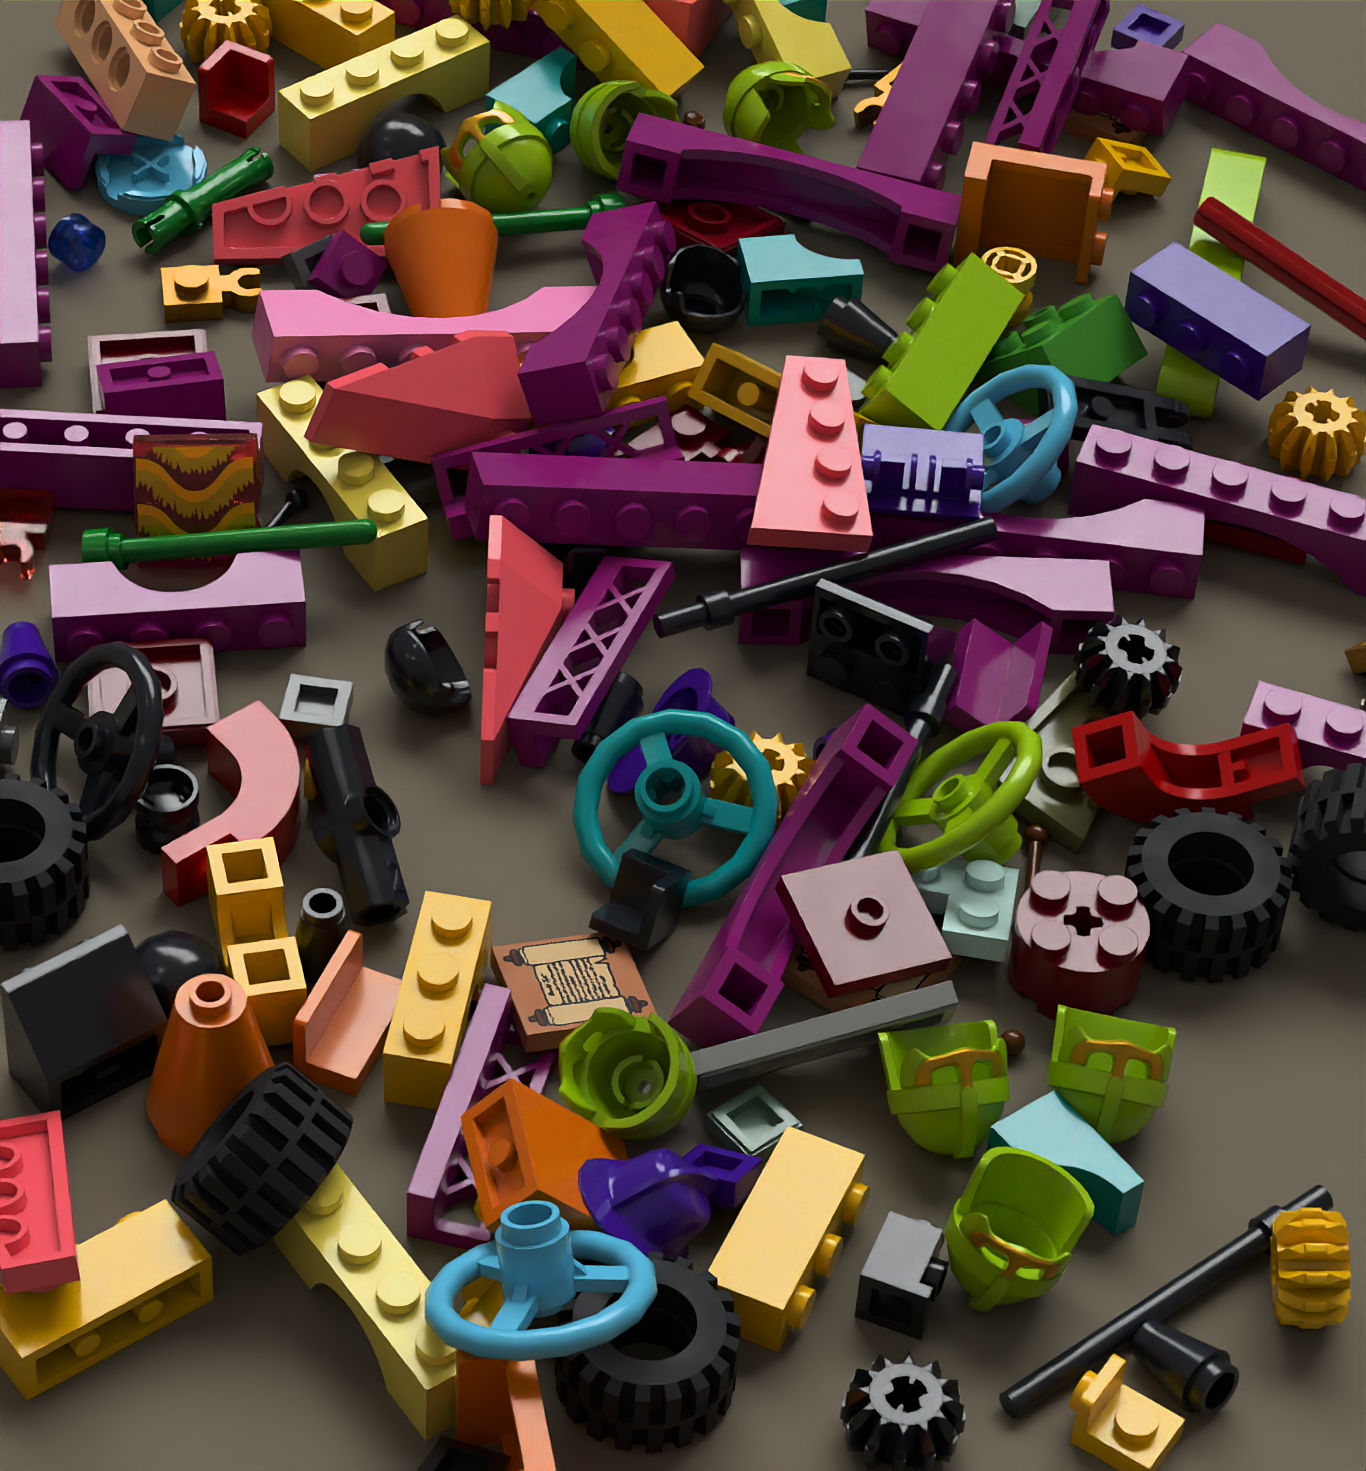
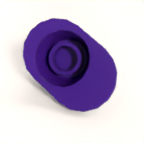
(688, 692)
(648, 1200)

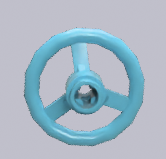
(1014, 454)
(539, 1274)

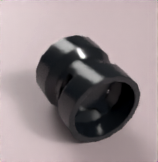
(167, 807)

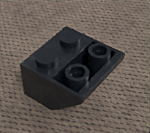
(873, 647)
(82, 1024)

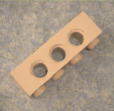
(128, 63)

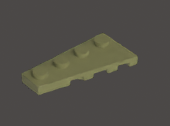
(1056, 795)

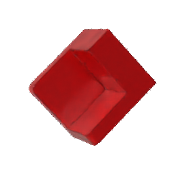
(236, 89)

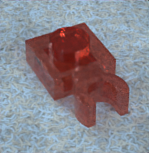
(24, 526)

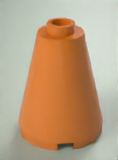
(443, 258)
(203, 1060)

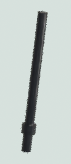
(720, 608)
(923, 722)
(1156, 1306)

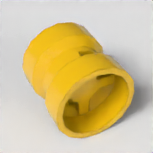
(1019, 270)

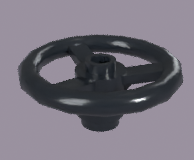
(107, 744)

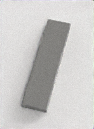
(822, 1036)

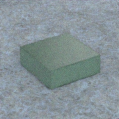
(750, 1123)

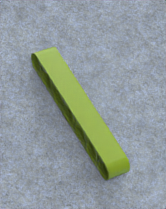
(1236, 182)

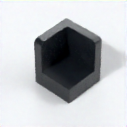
(643, 900)

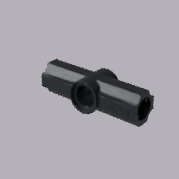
(356, 825)

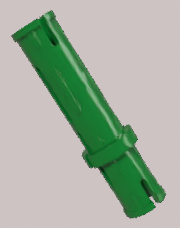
(190, 207)

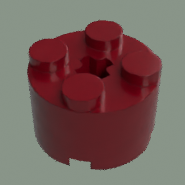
(1078, 942)

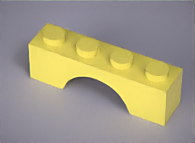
(785, 37)
(331, 110)
(351, 482)
(351, 1250)

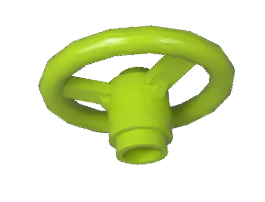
(970, 807)

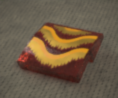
(195, 488)

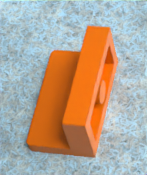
(344, 1020)

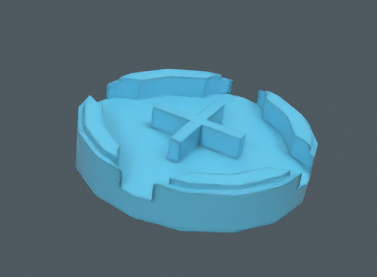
(148, 175)

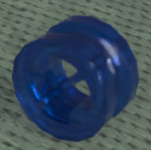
(77, 242)

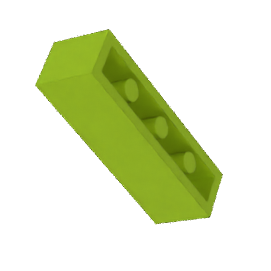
(943, 349)

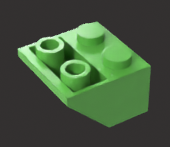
(1081, 340)

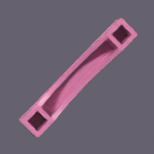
(331, 338)

